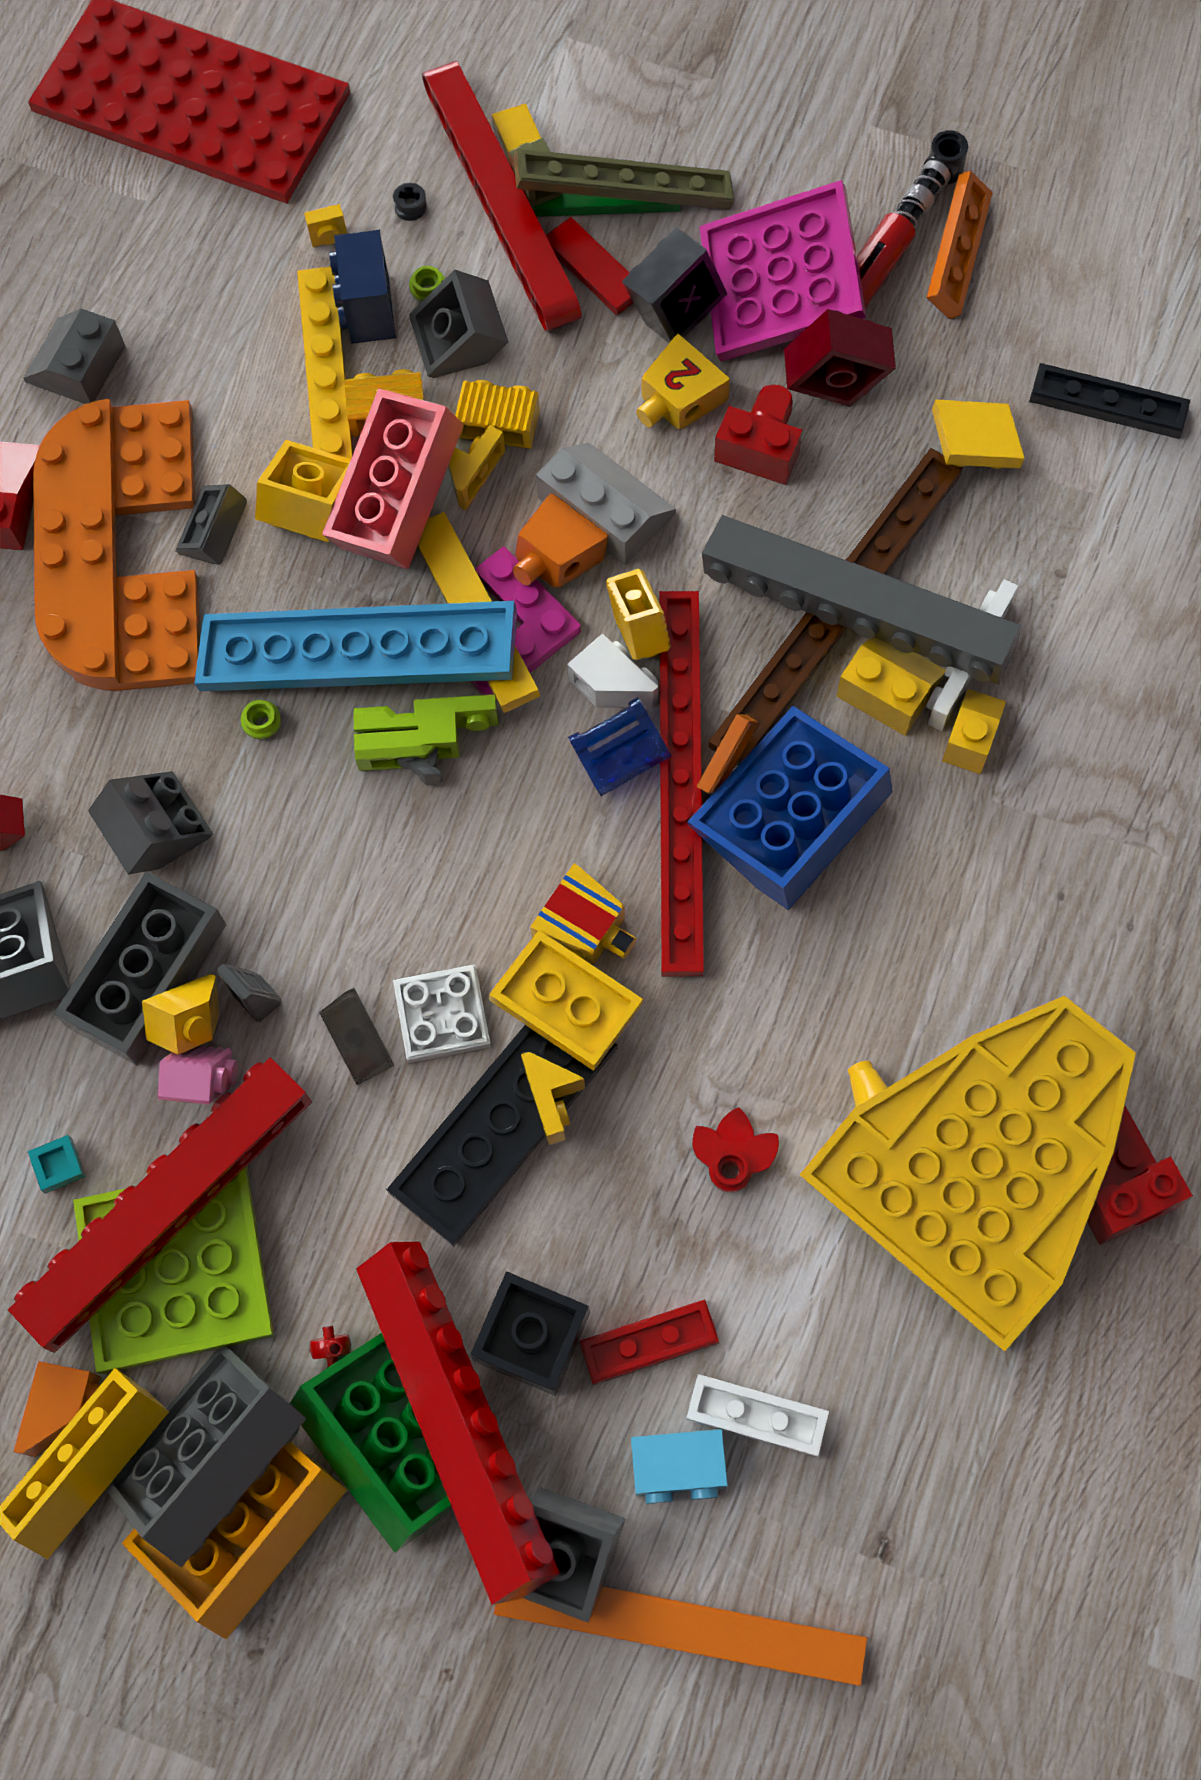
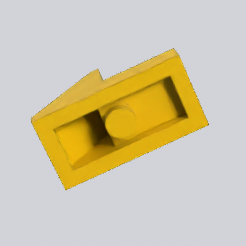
(471, 470)
(548, 1083)

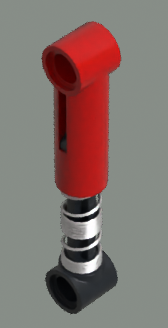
(897, 229)

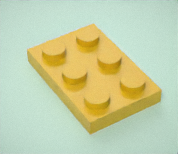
(566, 999)

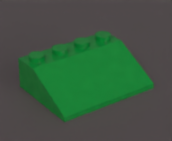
(374, 1442)

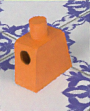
(557, 544)

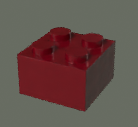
(839, 358)

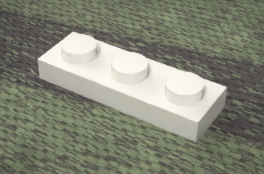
(757, 1415)

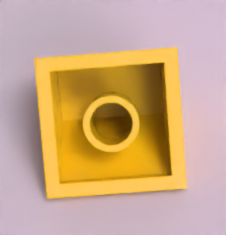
(300, 489)
(889, 684)

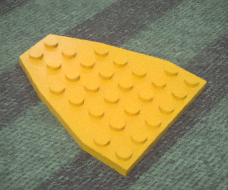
(987, 1161)

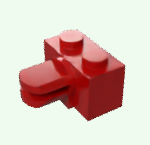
(760, 439)

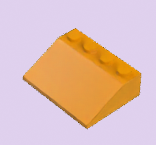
(249, 1545)

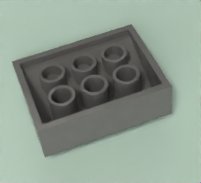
(30, 952)
(204, 1455)

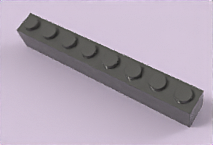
(861, 599)

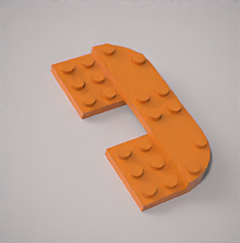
(86, 472)

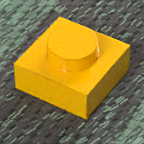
(324, 224)

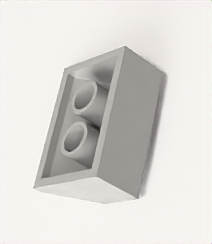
(605, 497)

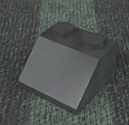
(458, 325)
(77, 356)
(582, 1548)

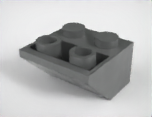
(148, 820)

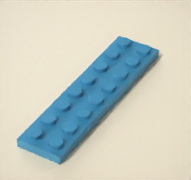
(357, 646)

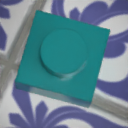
(56, 1164)

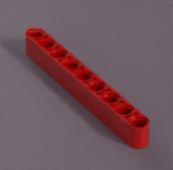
(501, 200)

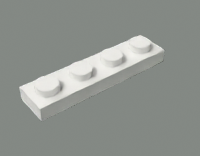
(945, 699)

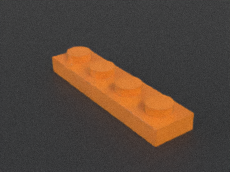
(959, 245)

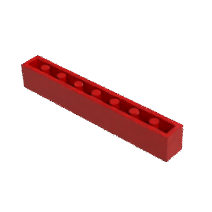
(158, 1206)
(457, 1423)

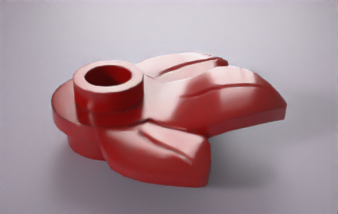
(734, 1145)

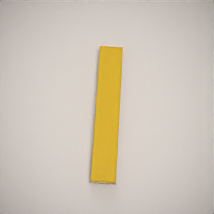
(461, 584)

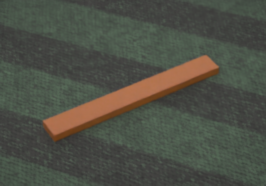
(709, 1633)

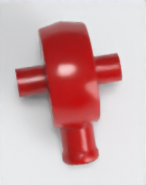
(330, 1346)

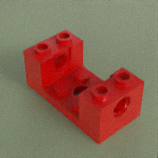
(1135, 1186)

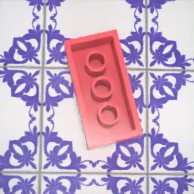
(393, 478)

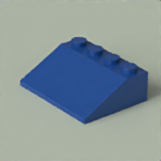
(792, 806)

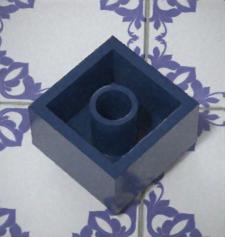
(362, 286)

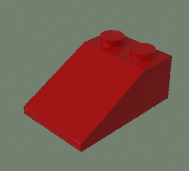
(16, 492)

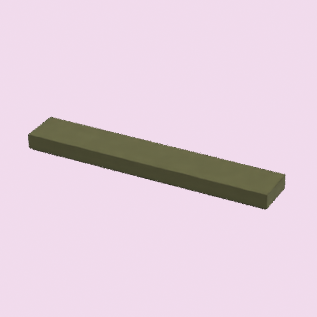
(623, 179)

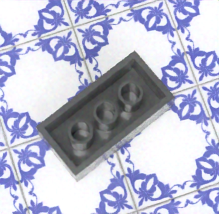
(145, 952)

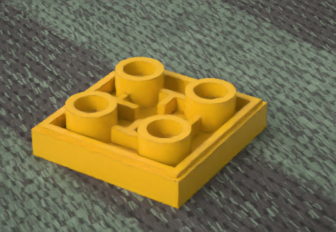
(977, 434)

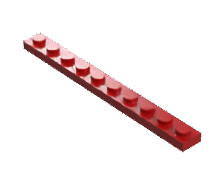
(679, 792)

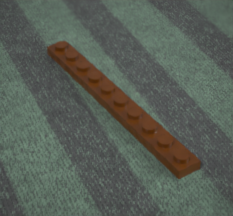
(813, 638)

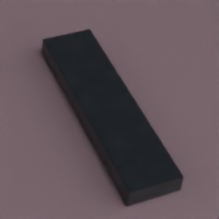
(1110, 400)

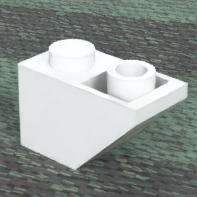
(610, 677)

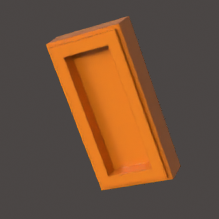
(728, 753)

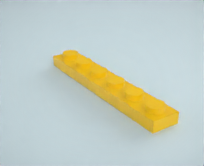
(324, 362)

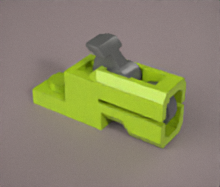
(419, 737)

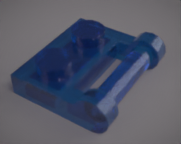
(624, 755)

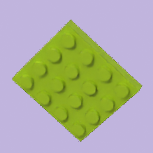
(193, 1294)

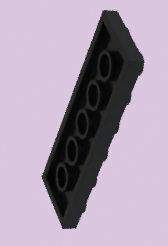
(482, 1140)

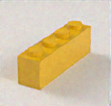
(80, 1464)

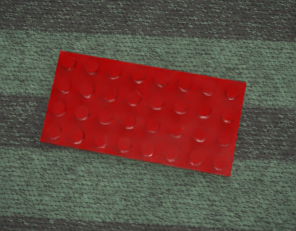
(190, 98)

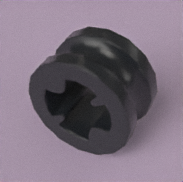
(409, 211)

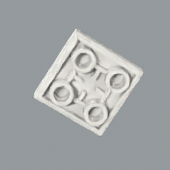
(441, 1013)

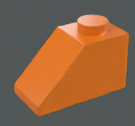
(51, 1404)

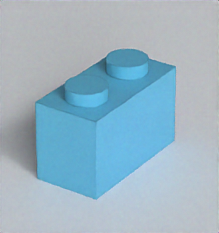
(679, 1464)

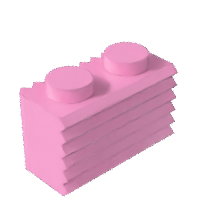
(197, 1075)

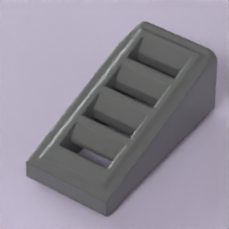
(250, 991)

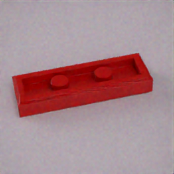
(591, 264)
(649, 1342)

